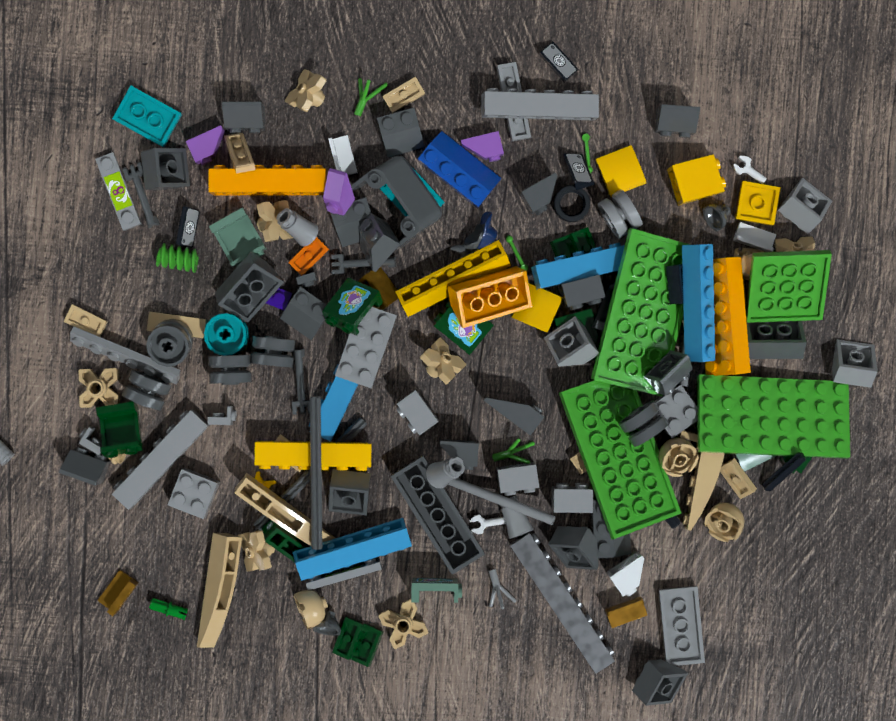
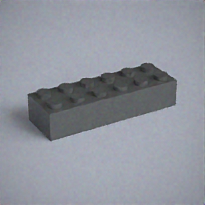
(438, 516)

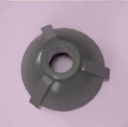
(716, 216)
(329, 625)

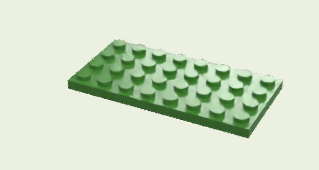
(640, 319)
(773, 416)
(625, 478)

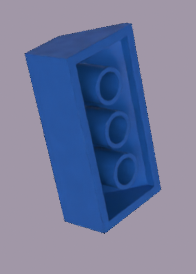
(459, 169)

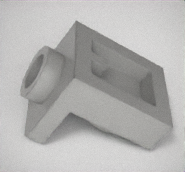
(219, 419)
(92, 444)

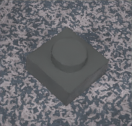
(307, 280)

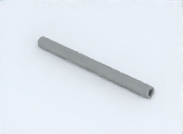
(503, 501)

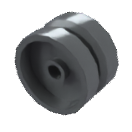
(174, 332)
(273, 350)
(229, 369)
(145, 392)
(643, 423)

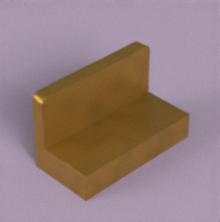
(381, 282)
(117, 592)
(626, 612)

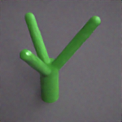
(363, 99)
(508, 453)

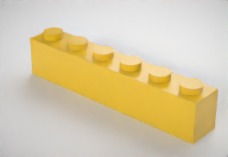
(434, 286)
(298, 454)

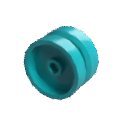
(215, 332)

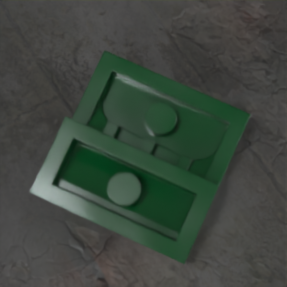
(573, 243)
(357, 641)

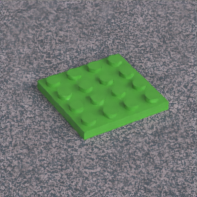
(788, 286)

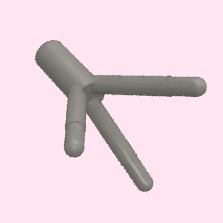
(496, 589)

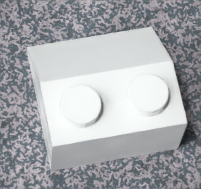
(627, 574)

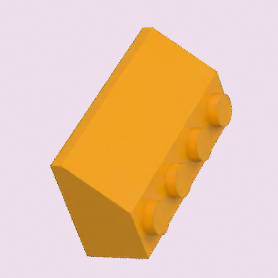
(490, 296)

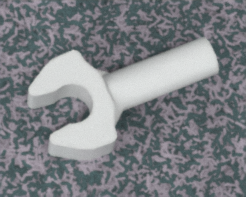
(748, 169)
(485, 523)

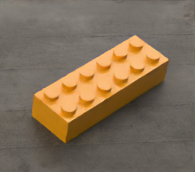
(268, 182)
(729, 320)

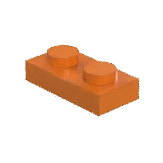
(308, 256)

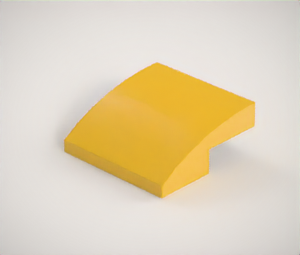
(621, 170)
(542, 311)

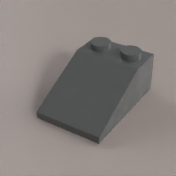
(519, 413)

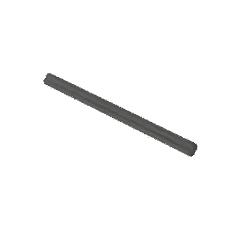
(316, 472)
(305, 478)

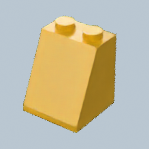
(696, 179)

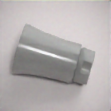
(297, 226)
(443, 472)
(515, 522)

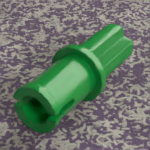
(168, 608)

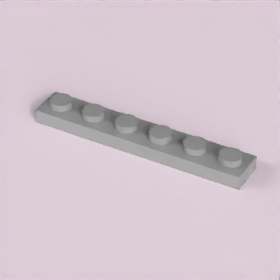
(119, 353)

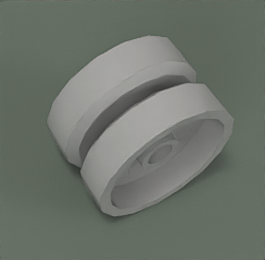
(619, 213)

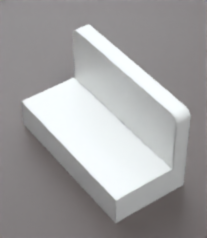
(343, 155)
(754, 237)

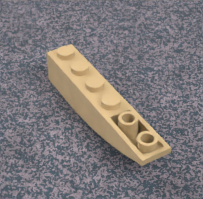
(702, 485)
(277, 509)
(218, 587)

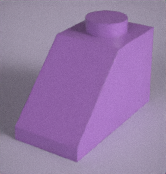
(206, 145)
(485, 146)
(338, 192)

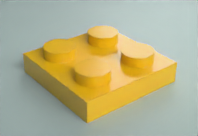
(757, 203)

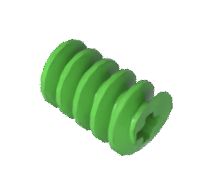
(178, 258)

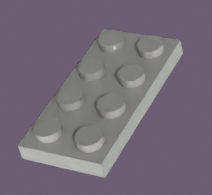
(365, 351)
(681, 625)

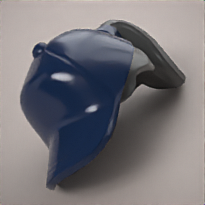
(481, 237)

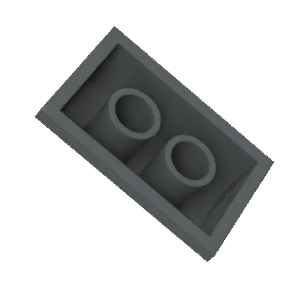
(248, 287)
(776, 340)
(606, 547)

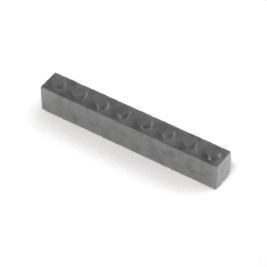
(559, 598)

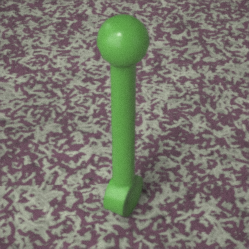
(585, 138)
(509, 239)

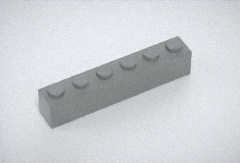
(539, 105)
(159, 461)

